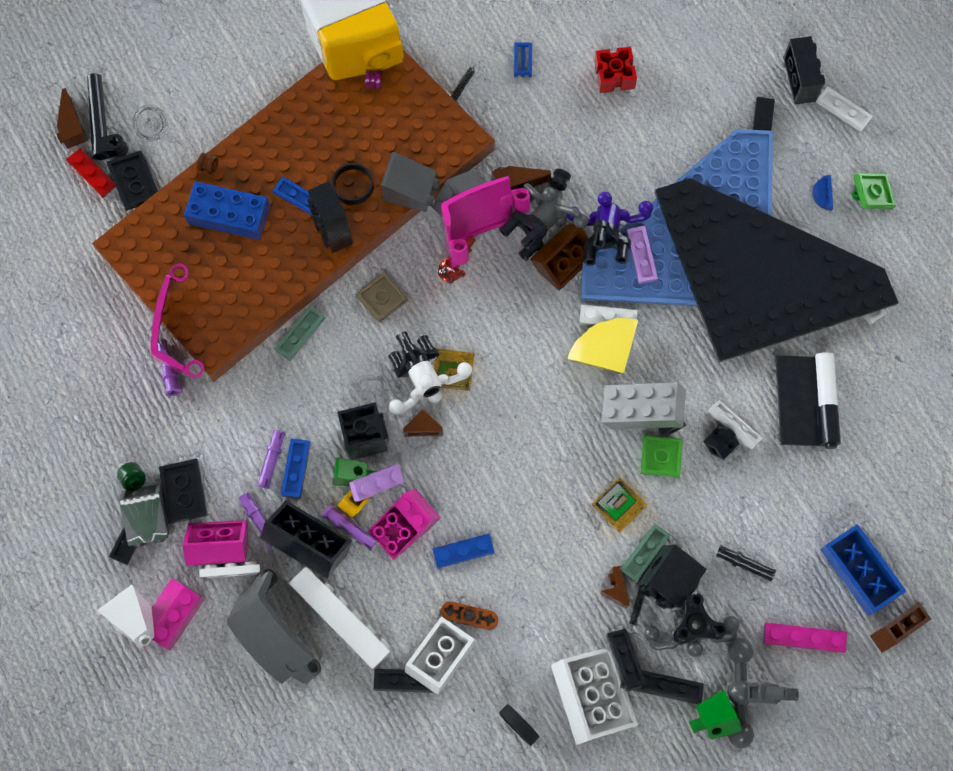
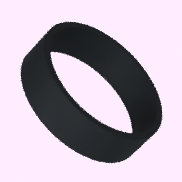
(353, 166)
(519, 725)

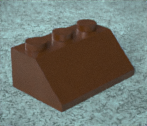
(561, 256)

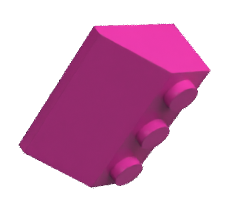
(216, 542)
(173, 613)

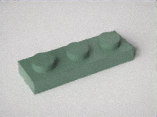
(299, 333)
(645, 552)

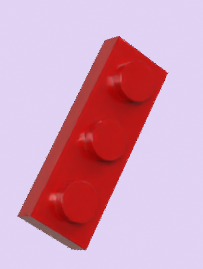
(91, 173)

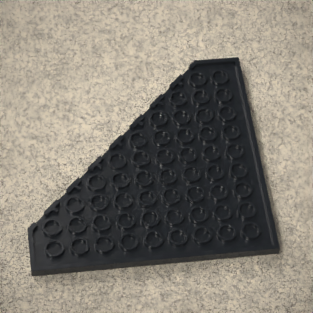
(762, 276)

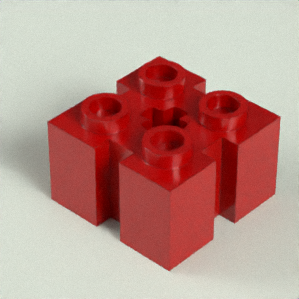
(615, 69)

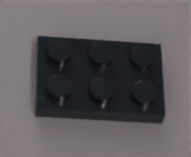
(132, 179)
(183, 491)

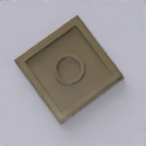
(381, 297)

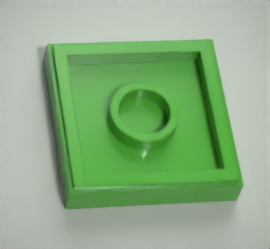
(874, 191)
(661, 456)

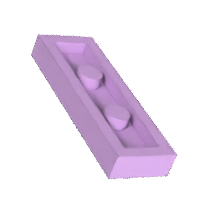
(642, 255)
(376, 482)

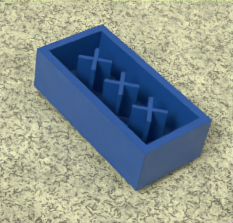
(227, 210)
(863, 570)

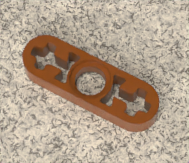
(456, 606)

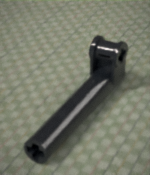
(102, 145)

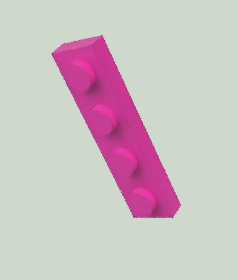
(805, 637)

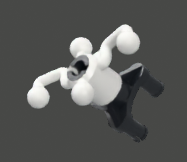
(419, 367)

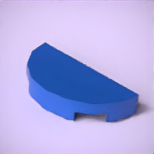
(823, 193)

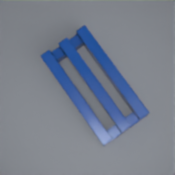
(522, 73)

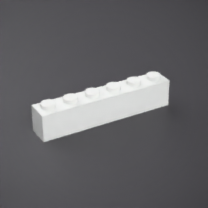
(340, 618)

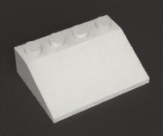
(593, 695)

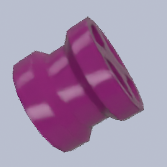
(373, 79)

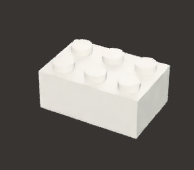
(439, 655)

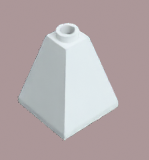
(130, 616)

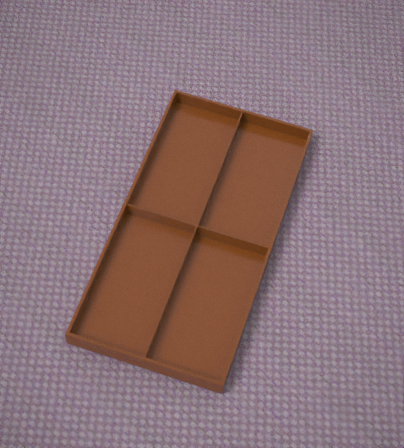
(251, 287)

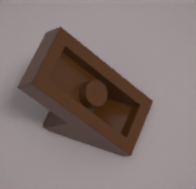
(618, 594)

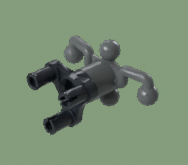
(541, 220)
(707, 628)

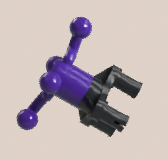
(606, 228)

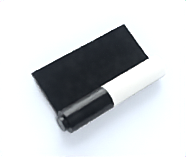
(808, 400)

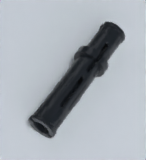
(746, 563)

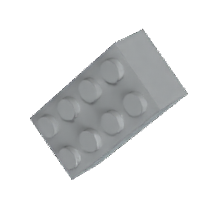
(644, 405)

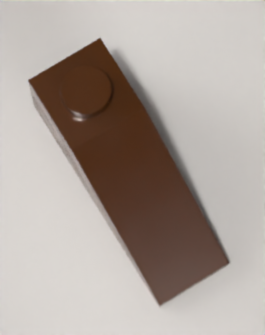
(68, 123)
(521, 175)
(900, 627)

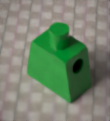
(345, 469)
(716, 717)

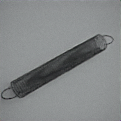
(461, 87)
(638, 609)

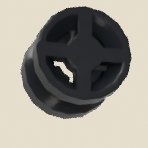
(560, 179)

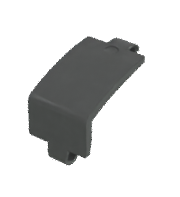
(268, 637)

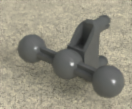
(742, 692)

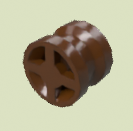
(207, 163)

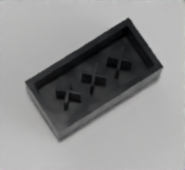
(329, 217)
(306, 539)

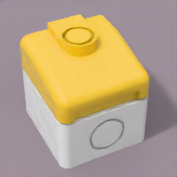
(353, 35)

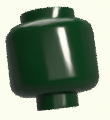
(131, 476)

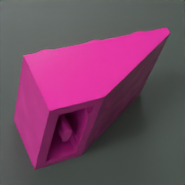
(404, 523)

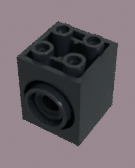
(363, 431)
(671, 577)

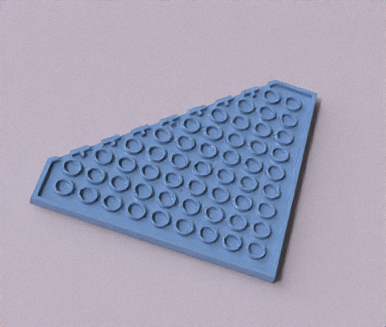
(734, 167)

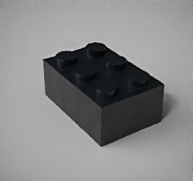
(803, 70)

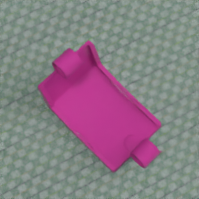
(478, 212)
(155, 353)

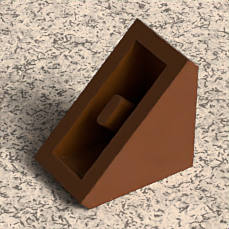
(422, 426)

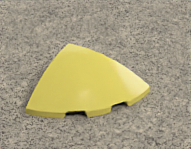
(606, 345)

